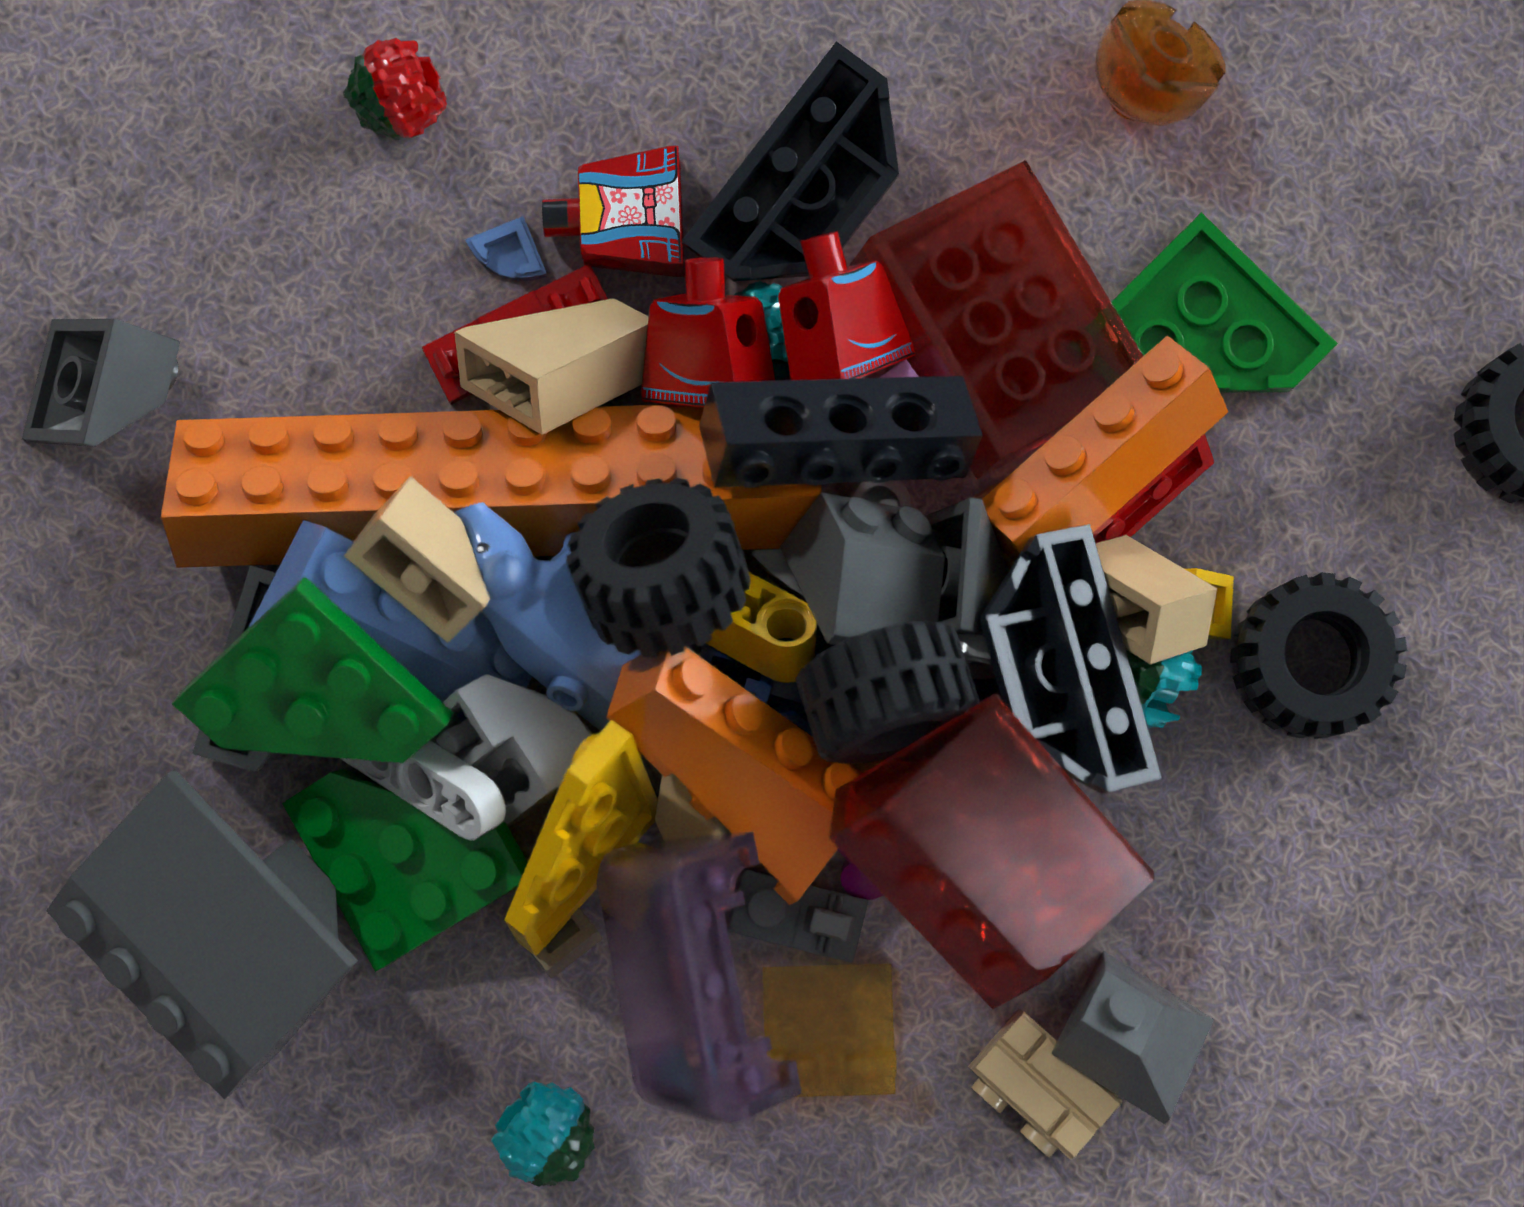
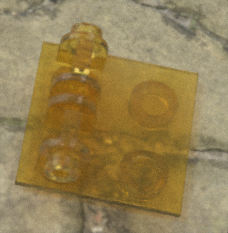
(833, 1026)

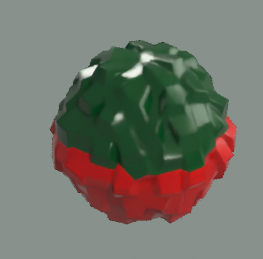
(395, 89)

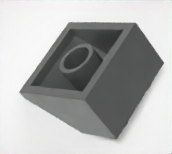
(865, 565)

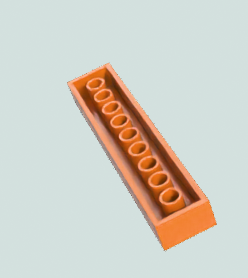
(250, 482)

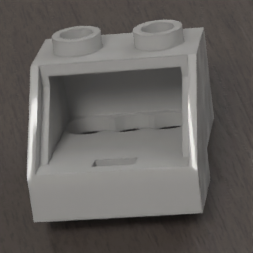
(514, 740)

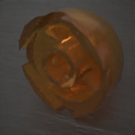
(1155, 66)

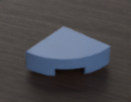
(508, 251)

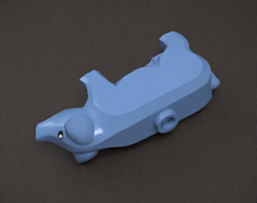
(543, 617)

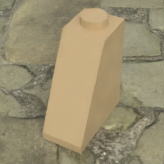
(554, 361)

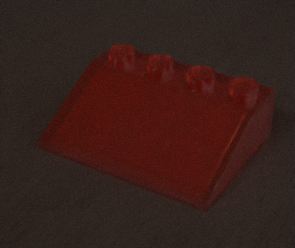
(1009, 306)
(988, 850)

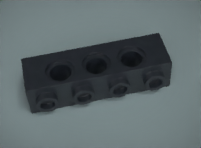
(839, 431)

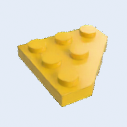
(598, 808)

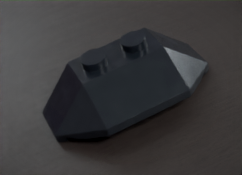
(807, 175)
(1067, 664)

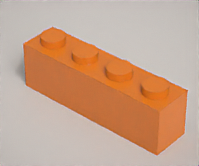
(1108, 449)
(735, 760)

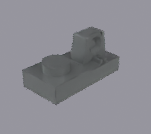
(816, 923)

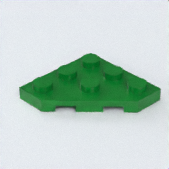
(1222, 313)
(313, 688)
(396, 867)

